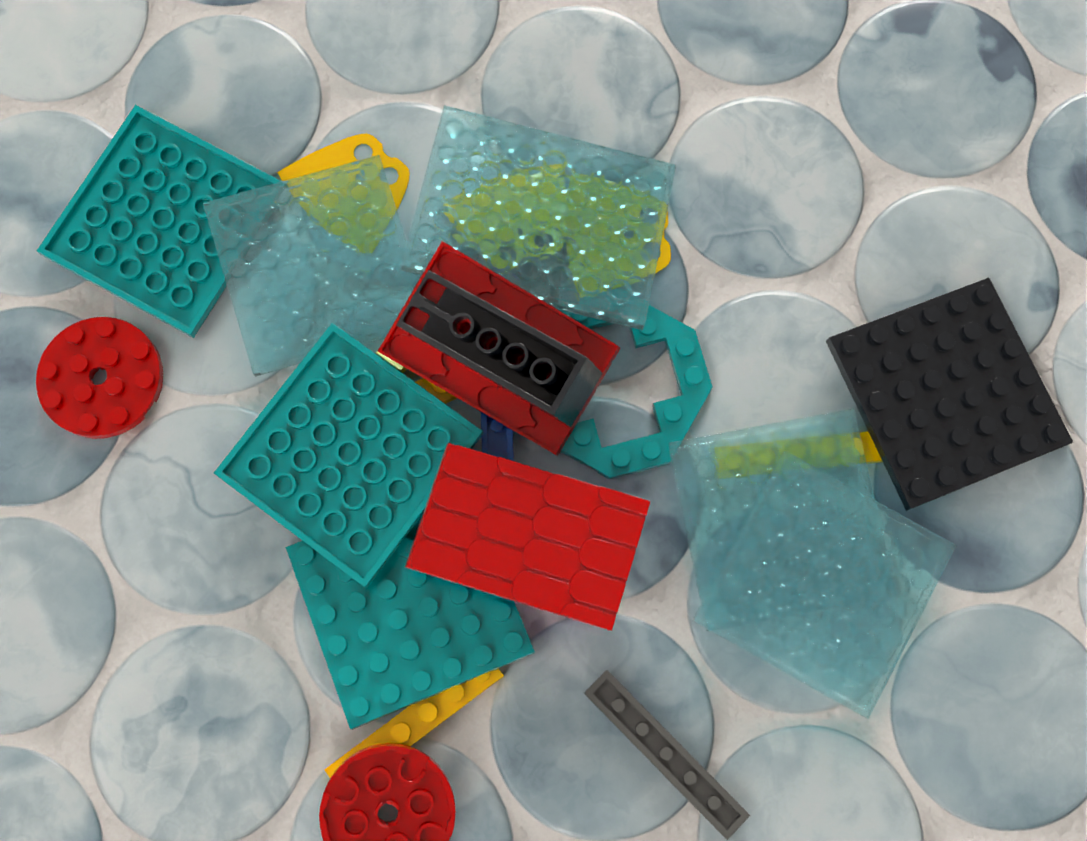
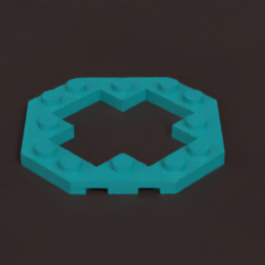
(672, 415)

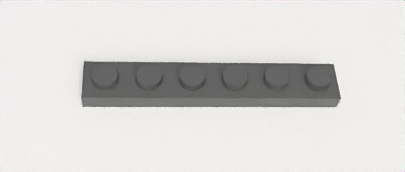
(667, 755)

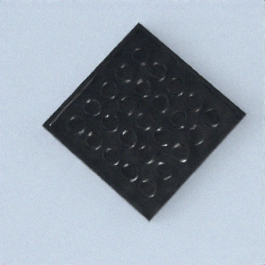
(948, 393)

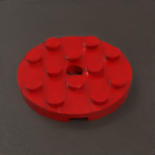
(74, 358)
(391, 776)

